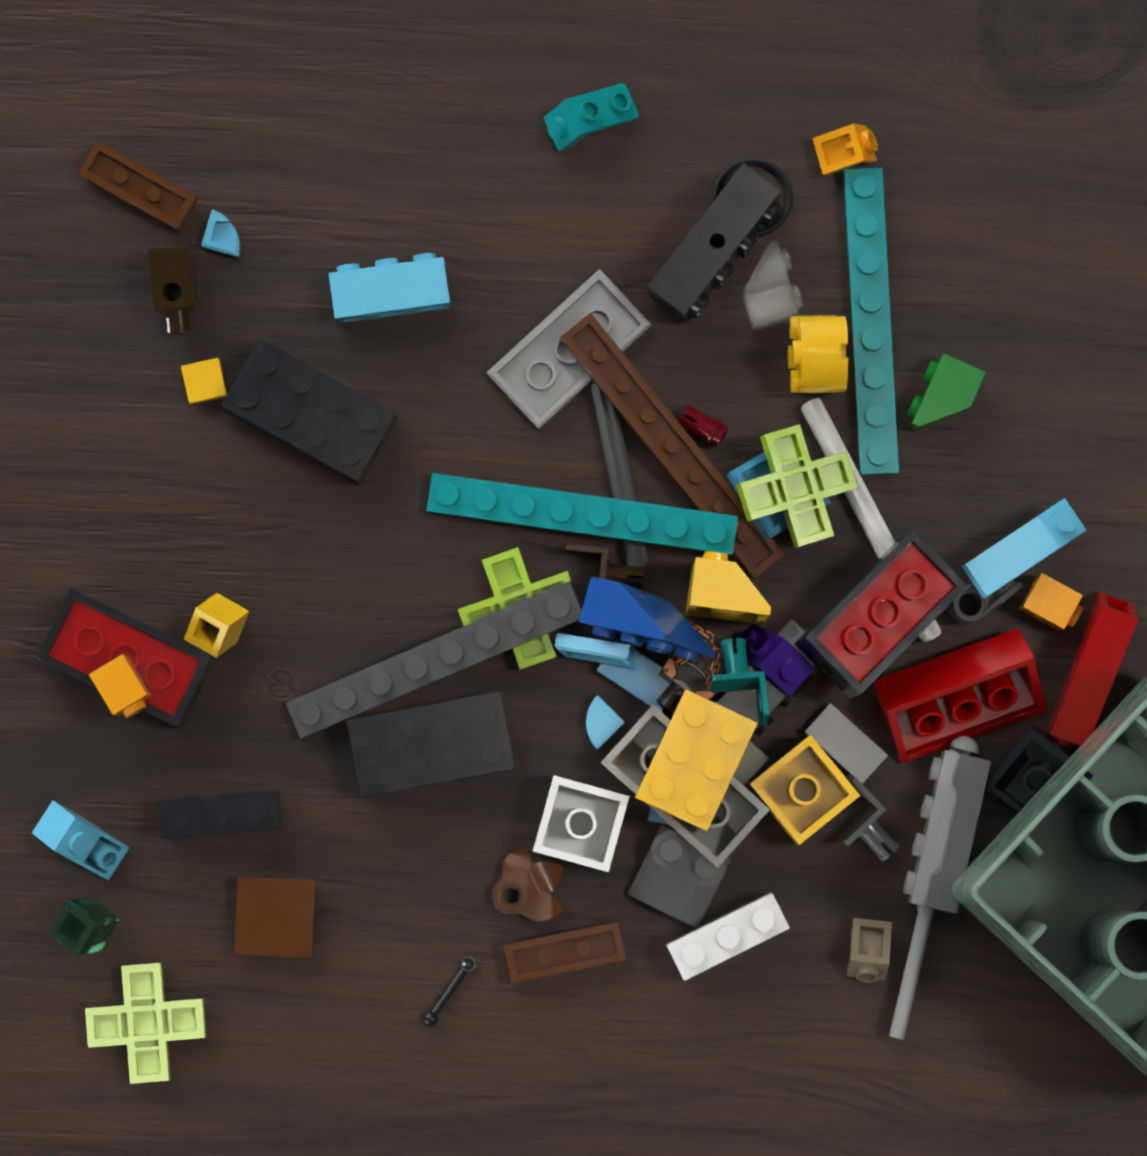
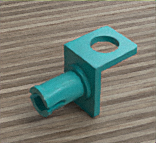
(739, 678)

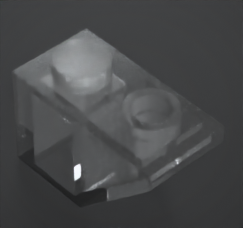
(768, 292)

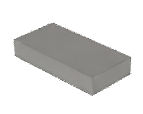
(846, 743)

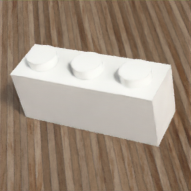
(727, 936)

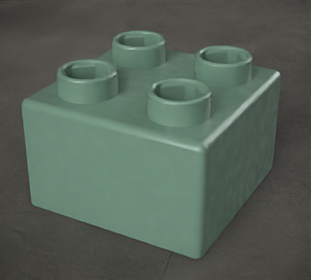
(1072, 880)

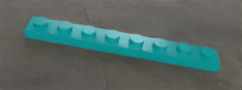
(870, 321)
(582, 514)

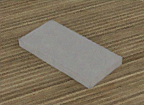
(540, 369)

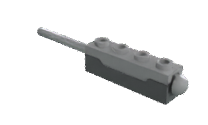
(940, 853)

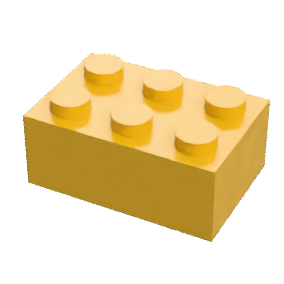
(696, 760)

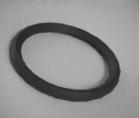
(773, 168)

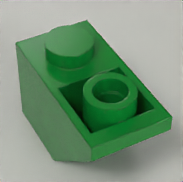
(948, 393)

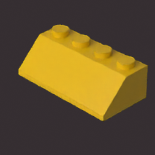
(724, 592)

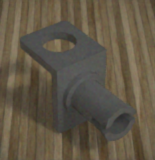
(866, 825)

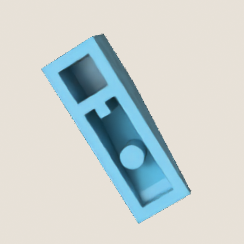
(1024, 548)

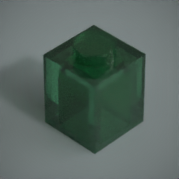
(83, 926)

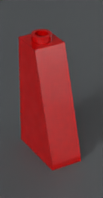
(1093, 669)

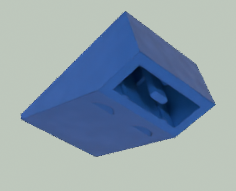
(640, 619)

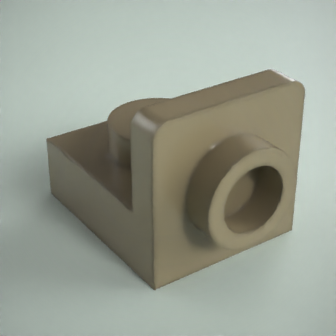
(869, 950)

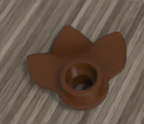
(534, 885)

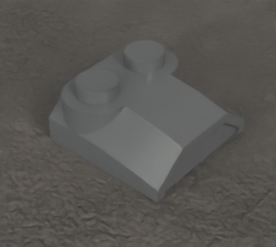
(677, 878)

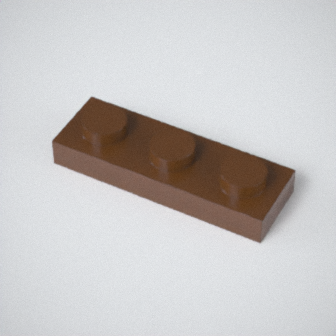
(138, 186)
(564, 952)

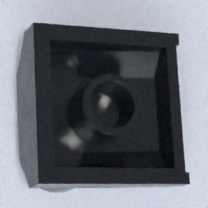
(1028, 768)

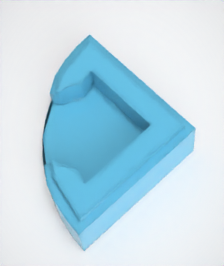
(221, 236)
(601, 722)

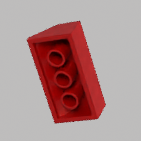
(960, 695)

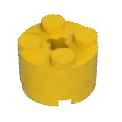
(818, 354)

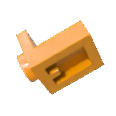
(845, 148)

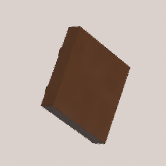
(275, 917)

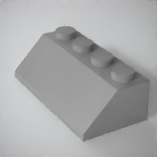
(735, 815)

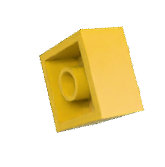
(804, 790)

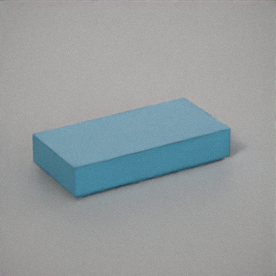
(597, 650)

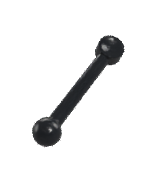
(467, 965)

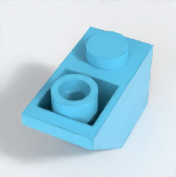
(80, 840)

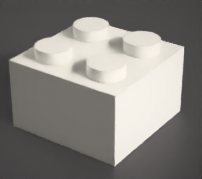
(581, 823)

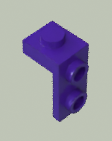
(776, 657)

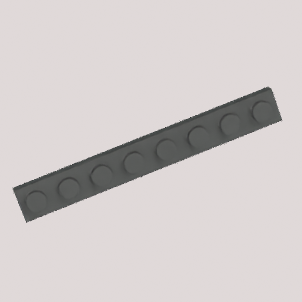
(435, 660)

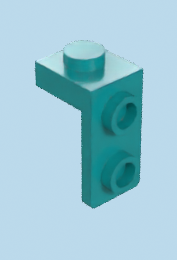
(588, 114)

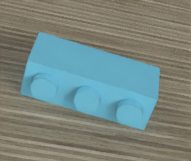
(389, 288)

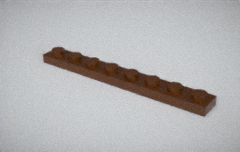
(666, 438)

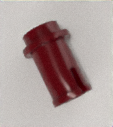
(704, 427)

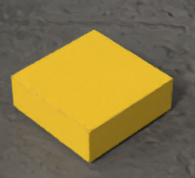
(204, 381)

